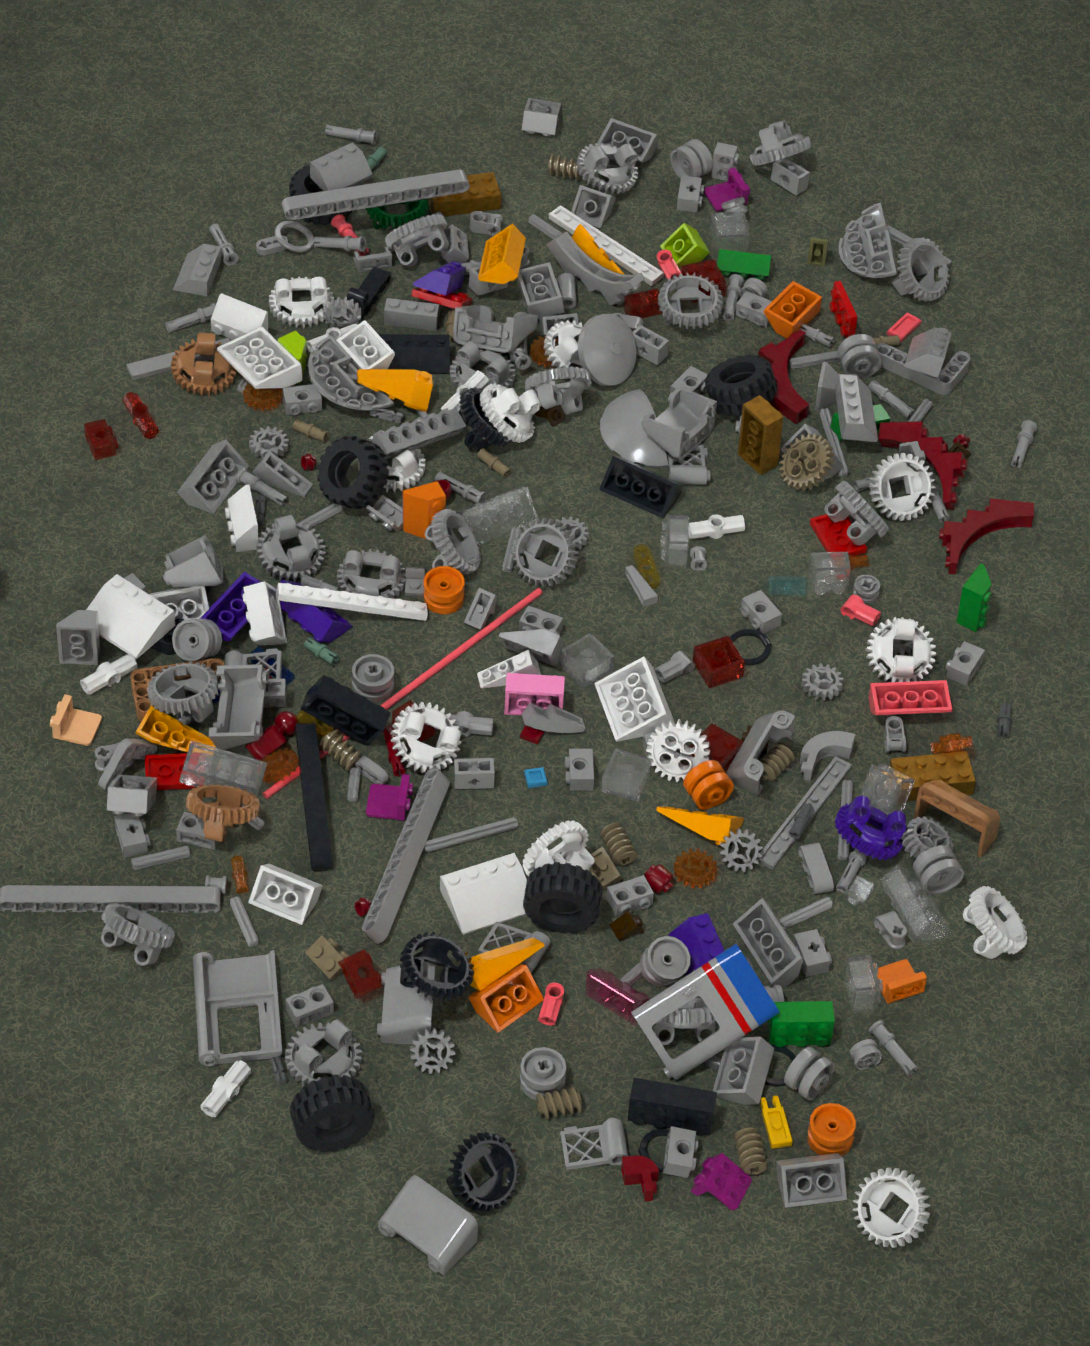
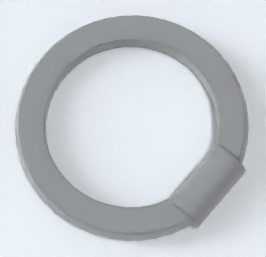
(301, 228)

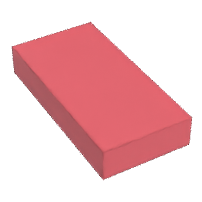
(904, 326)

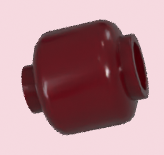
(659, 878)

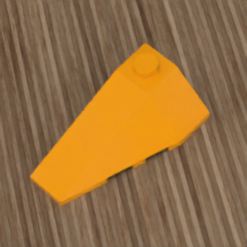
(590, 247)
(407, 385)
(168, 731)
(709, 826)
(497, 962)

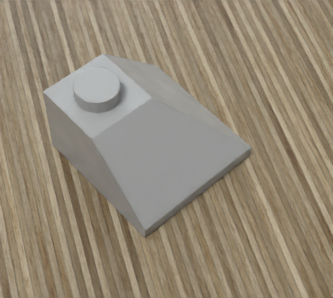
(593, 206)
(826, 387)

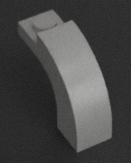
(825, 745)

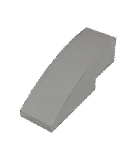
(552, 719)

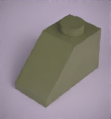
(818, 251)

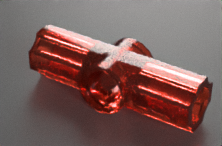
(140, 415)

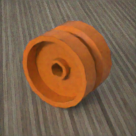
(443, 590)
(708, 784)
(831, 1129)

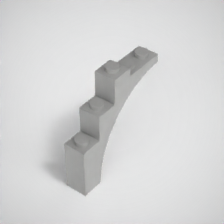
(593, 275)

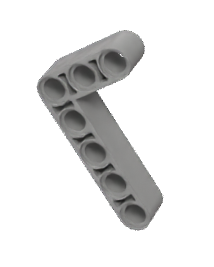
(949, 376)

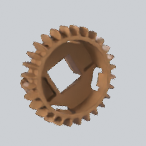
(203, 372)
(224, 811)

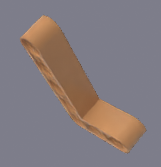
(141, 677)

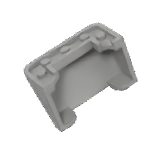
(477, 325)
(683, 423)
(193, 565)
(240, 705)
(745, 768)
(404, 1009)
(430, 1224)

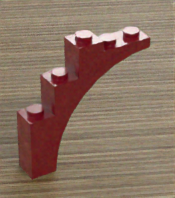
(786, 399)
(948, 465)
(996, 516)

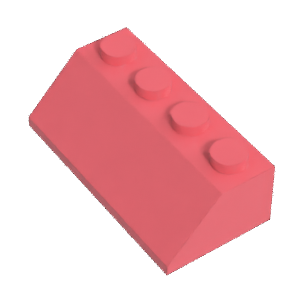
(909, 697)

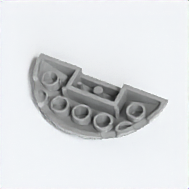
(868, 245)
(337, 378)
(625, 434)

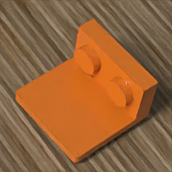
(900, 981)

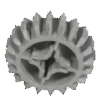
(924, 834)

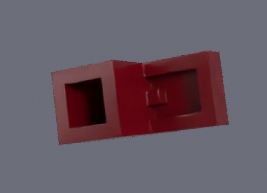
(640, 1171)

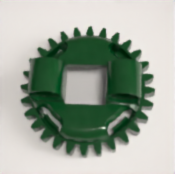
(382, 219)

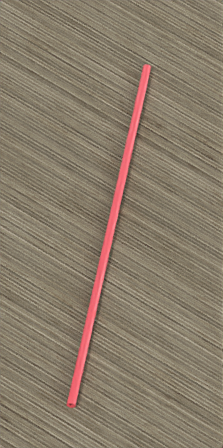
(425, 676)

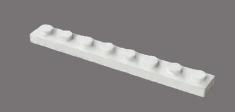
(613, 249)
(351, 601)

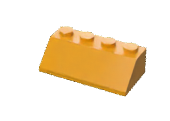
(502, 256)

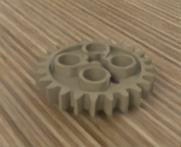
(806, 461)

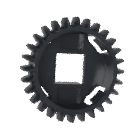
(482, 432)
(452, 980)
(494, 1161)

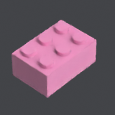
(533, 689)

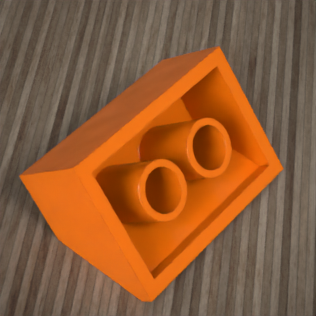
(792, 309)
(420, 506)
(507, 998)

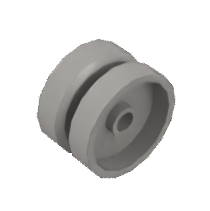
(691, 159)
(859, 356)
(197, 639)
(373, 677)
(938, 870)
(665, 961)
(542, 1072)
(809, 1073)

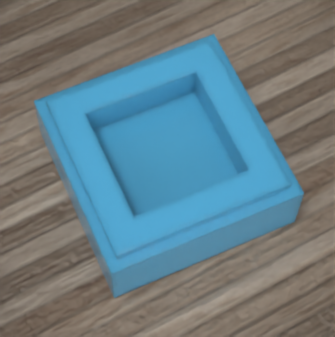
(535, 777)

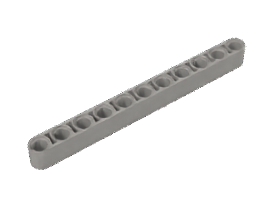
(375, 194)
(405, 855)
(96, 898)

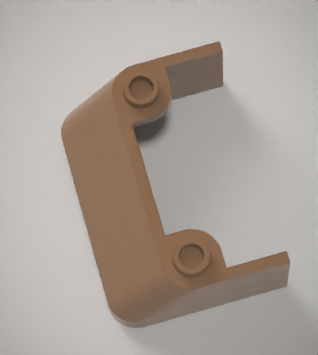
(961, 807)

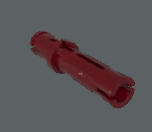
(394, 760)

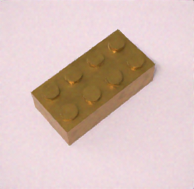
(481, 196)
(760, 435)
(951, 768)

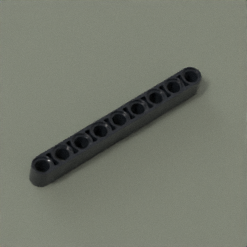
(313, 796)

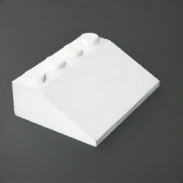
(262, 360)
(130, 616)
(633, 700)
(485, 893)

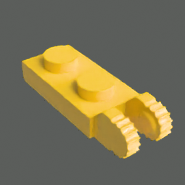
(775, 1123)

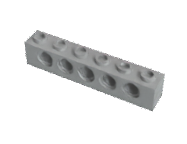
(419, 432)

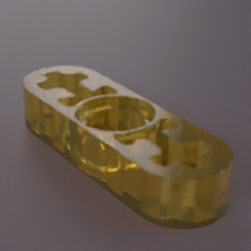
(647, 560)

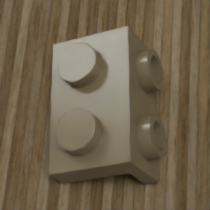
(604, 869)
(326, 956)

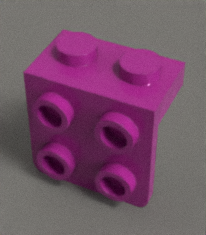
(733, 188)
(390, 800)
(722, 1180)

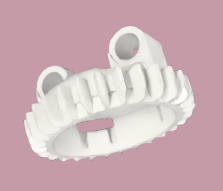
(302, 311)
(567, 350)
(504, 402)
(407, 466)
(915, 484)
(901, 666)
(410, 726)
(572, 846)
(997, 935)
(878, 1195)

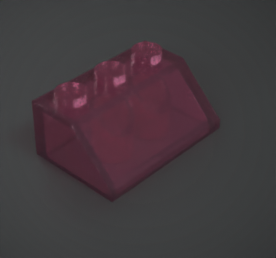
(614, 994)

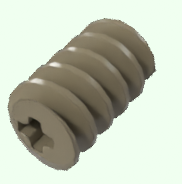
(563, 167)
(340, 750)
(776, 761)
(618, 844)
(559, 1102)
(750, 1151)

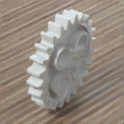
(682, 734)

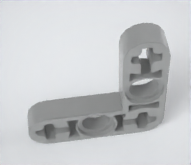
(126, 750)

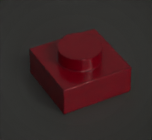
(531, 734)

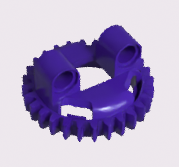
(872, 840)

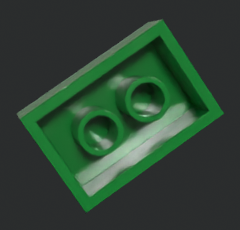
(802, 1024)

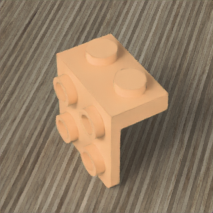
(74, 724)

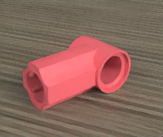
(667, 264)
(855, 608)
(551, 1005)

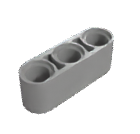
(816, 868)

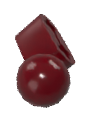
(273, 735)

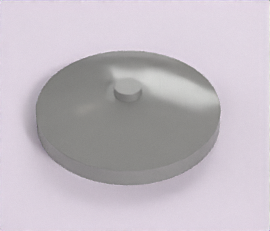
(607, 349)

